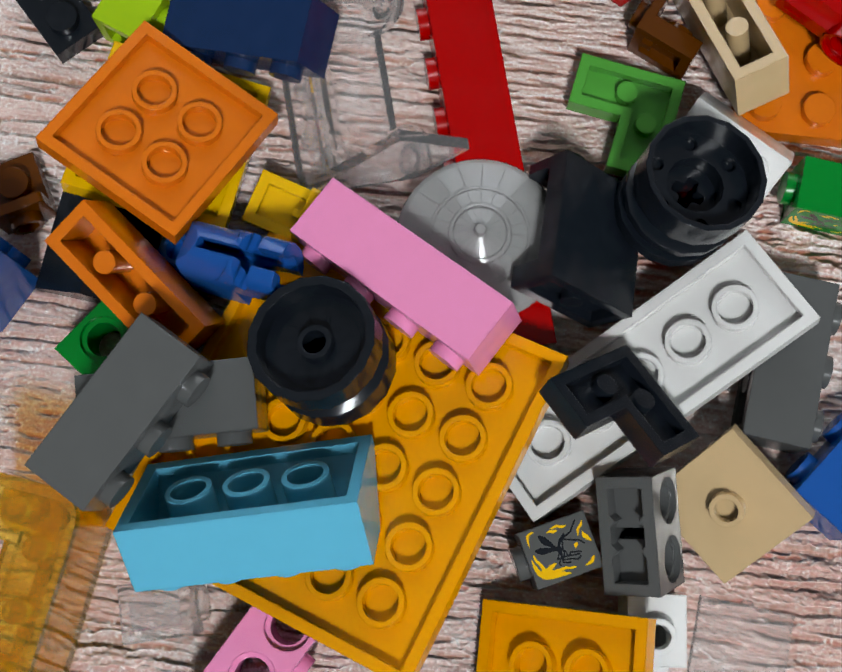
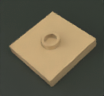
(736, 504)

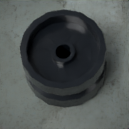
(322, 351)

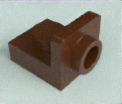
(662, 42)
(24, 196)

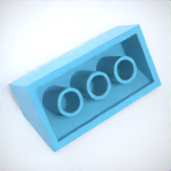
(252, 515)

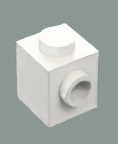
(671, 626)

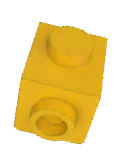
(278, 204)

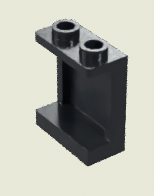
(582, 256)

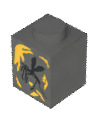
(555, 551)

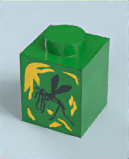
(813, 195)

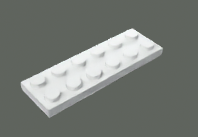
(694, 344)

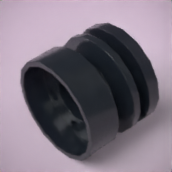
(690, 190)

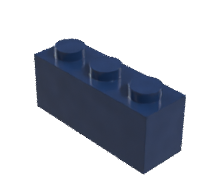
(250, 35)

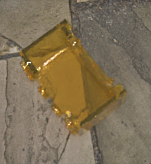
(45, 573)

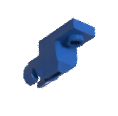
(232, 261)

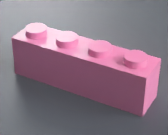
(406, 277)

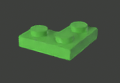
(627, 96)

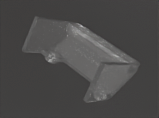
(347, 120)

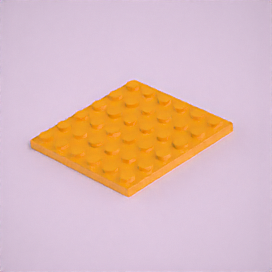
(442, 470)

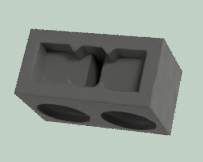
(640, 531)

